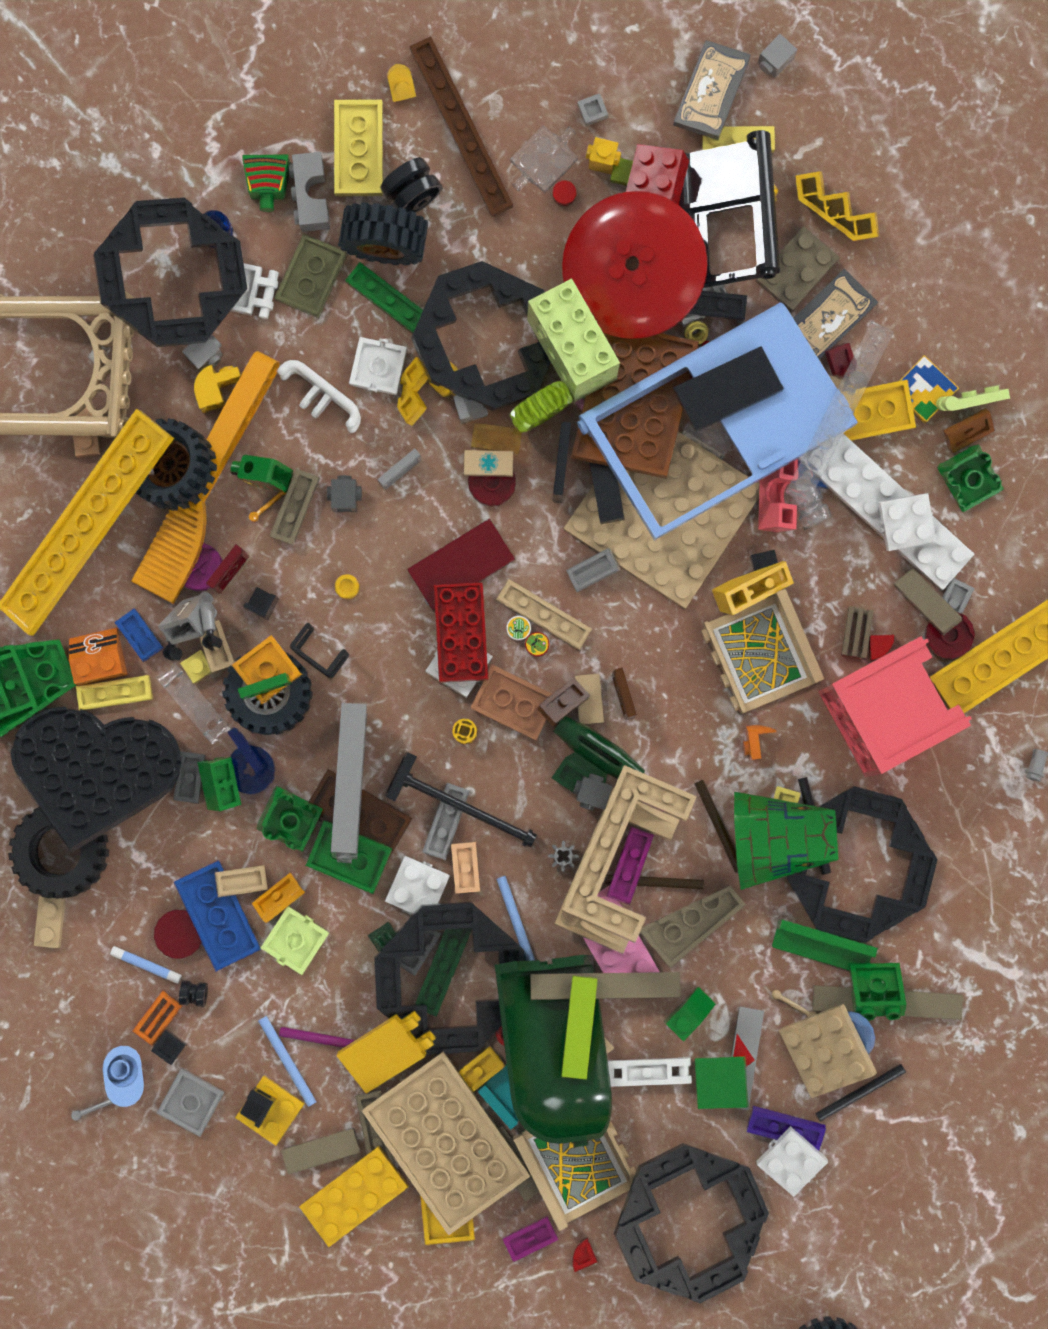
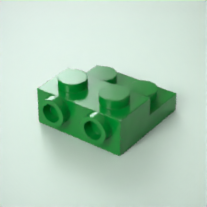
(877, 990)

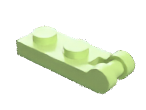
(972, 399)

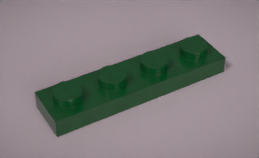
(443, 969)

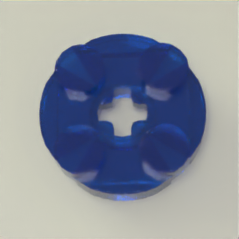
(258, 782)

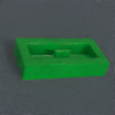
(264, 686)

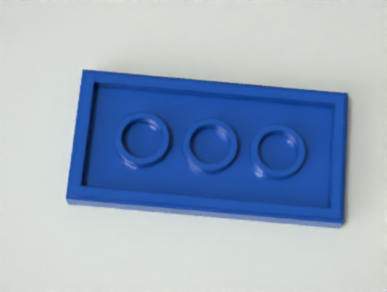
(216, 920)

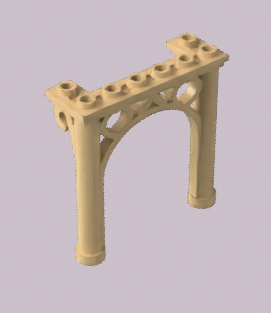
(103, 422)

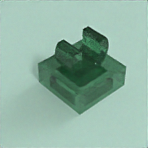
(382, 935)

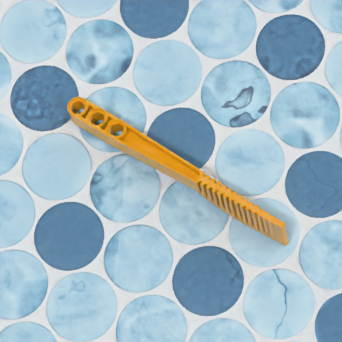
(183, 531)

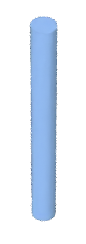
(515, 918)
(287, 1061)

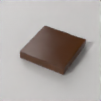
(623, 694)

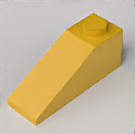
(751, 588)

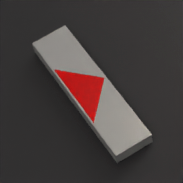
(747, 1041)

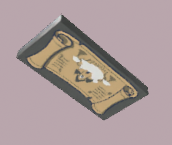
(712, 90)
(834, 312)

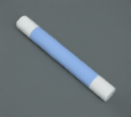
(145, 964)

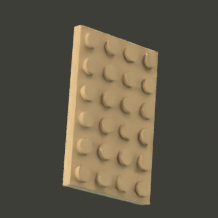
(446, 1143)

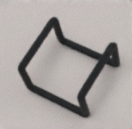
(333, 668)

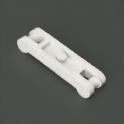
(650, 1071)

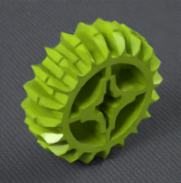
(541, 406)

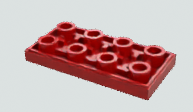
(460, 632)

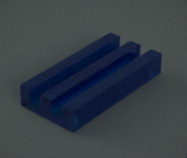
(246, 749)

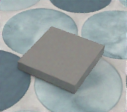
(190, 1102)

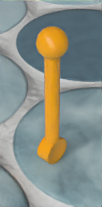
(254, 516)

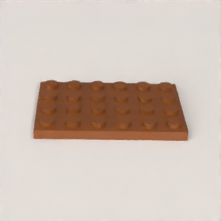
(646, 429)

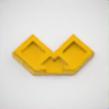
(410, 403)

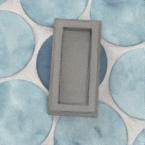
(399, 469)
(593, 570)

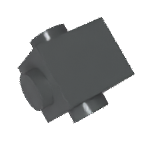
(344, 494)
(592, 792)

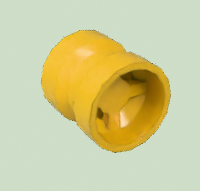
(467, 733)

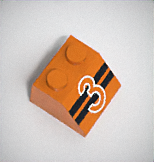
(96, 657)

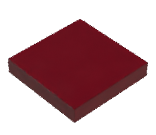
(227, 569)

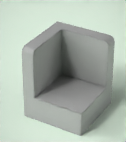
(469, 410)

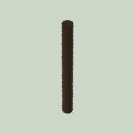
(717, 823)
(665, 882)

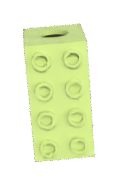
(573, 340)

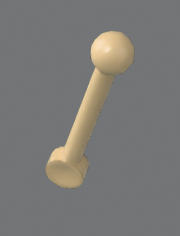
(776, 994)

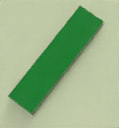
(384, 296)

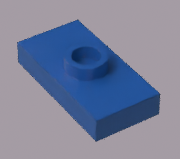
(139, 635)

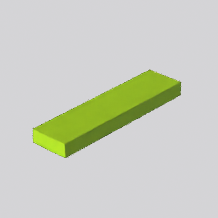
(579, 1027)

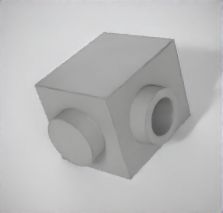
(204, 354)

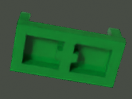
(219, 783)

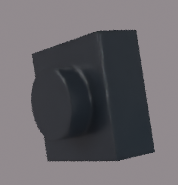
(763, 559)
(169, 1047)

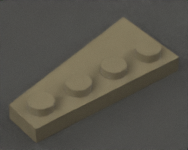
(687, 927)

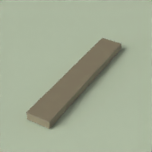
(609, 985)
(918, 1003)

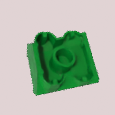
(970, 477)
(288, 819)

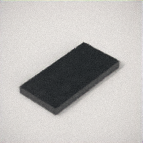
(728, 389)

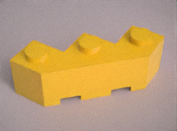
(835, 208)

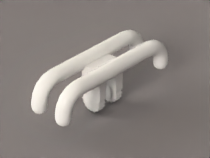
(320, 385)

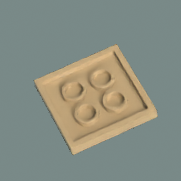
(827, 1051)

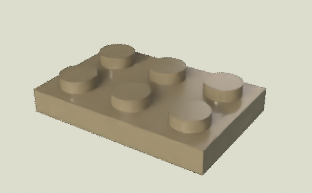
(802, 266)

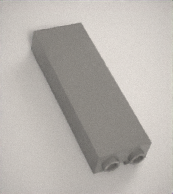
(349, 782)

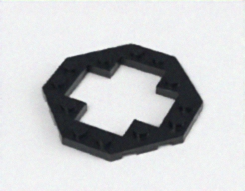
(139, 311)
(468, 381)
(885, 910)
(410, 942)
(641, 1206)

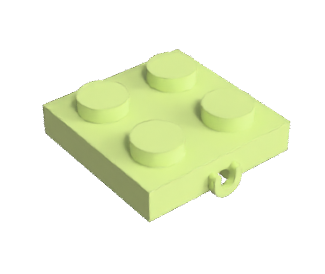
(295, 940)

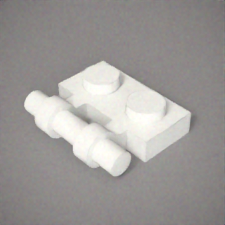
(254, 280)

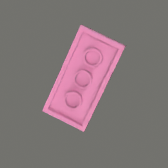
(633, 960)

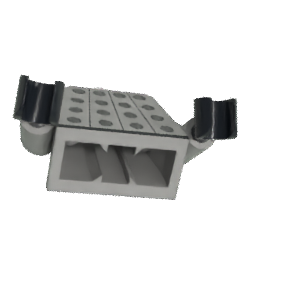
(189, 621)

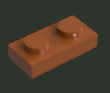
(969, 430)

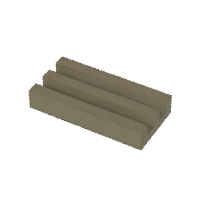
(860, 612)

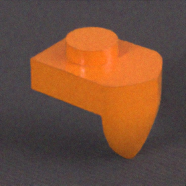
(752, 746)

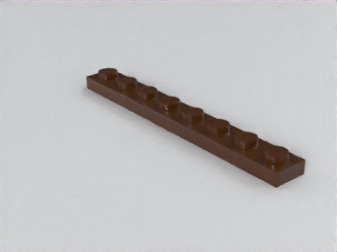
(461, 126)

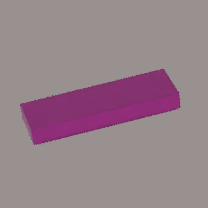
(630, 865)

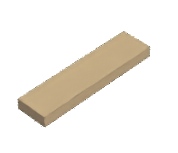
(544, 614)

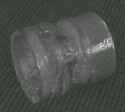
(814, 512)

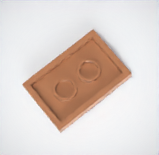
(511, 702)

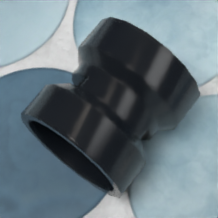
(193, 993)

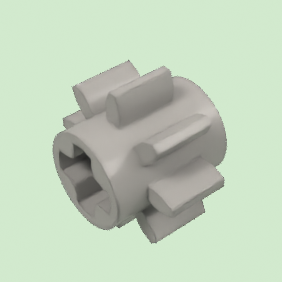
(563, 863)

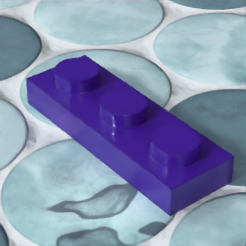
(774, 1124)

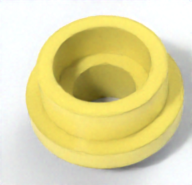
(701, 336)

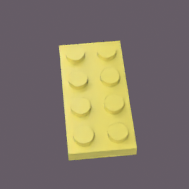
(358, 147)

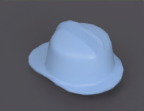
(123, 1076)

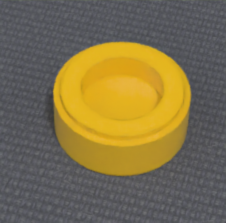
(347, 586)

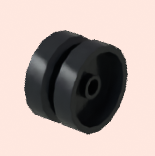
(411, 186)

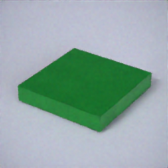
(721, 1082)

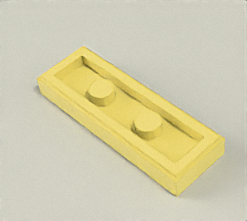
(114, 692)

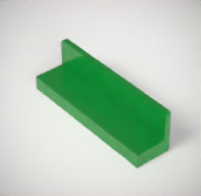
(821, 945)

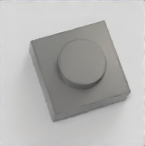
(592, 109)

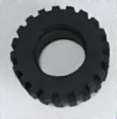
(36, 877)

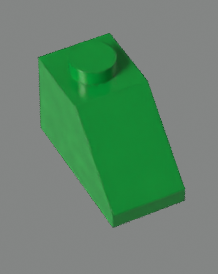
(690, 1014)

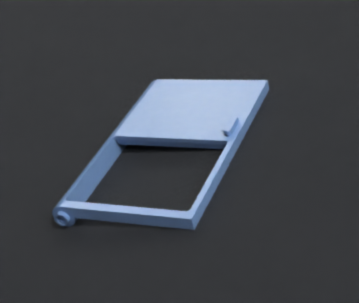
(765, 433)

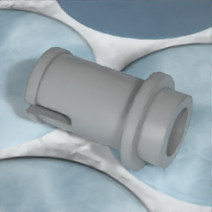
(1037, 765)

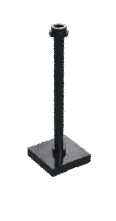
(404, 778)

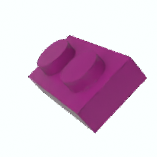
(530, 1238)

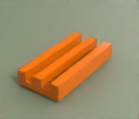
(170, 1001)

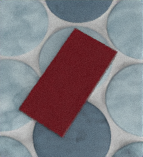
(462, 561)

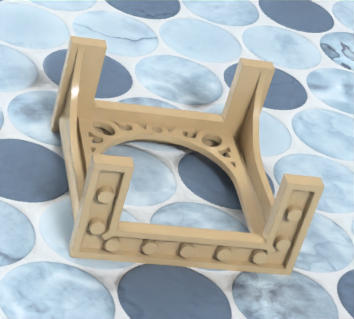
(636, 801)

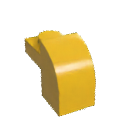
(209, 385)

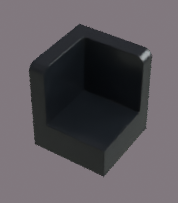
(261, 603)
(257, 1106)

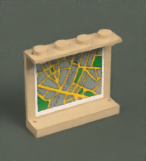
(762, 652)
(576, 1177)

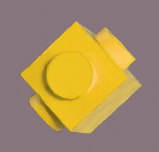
(603, 155)

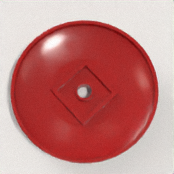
(669, 268)

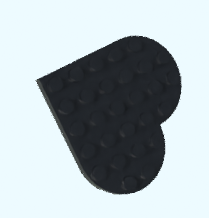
(91, 772)

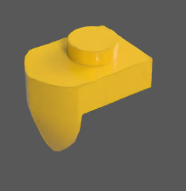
(400, 82)

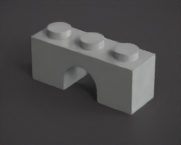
(307, 171)

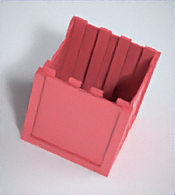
(891, 710)

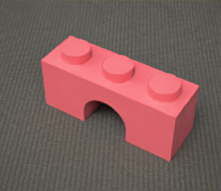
(773, 511)

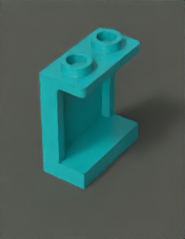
(497, 1095)

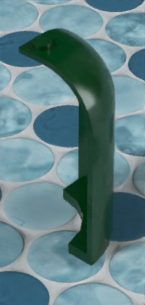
(534, 1042)

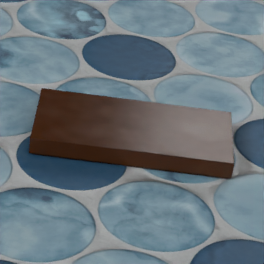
(377, 818)

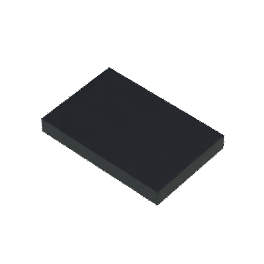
(561, 462)

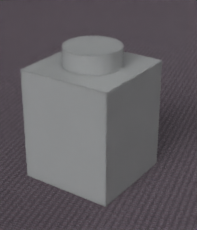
(777, 56)

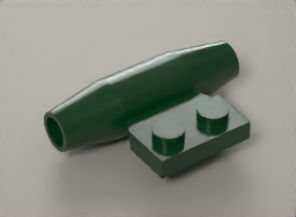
(591, 754)

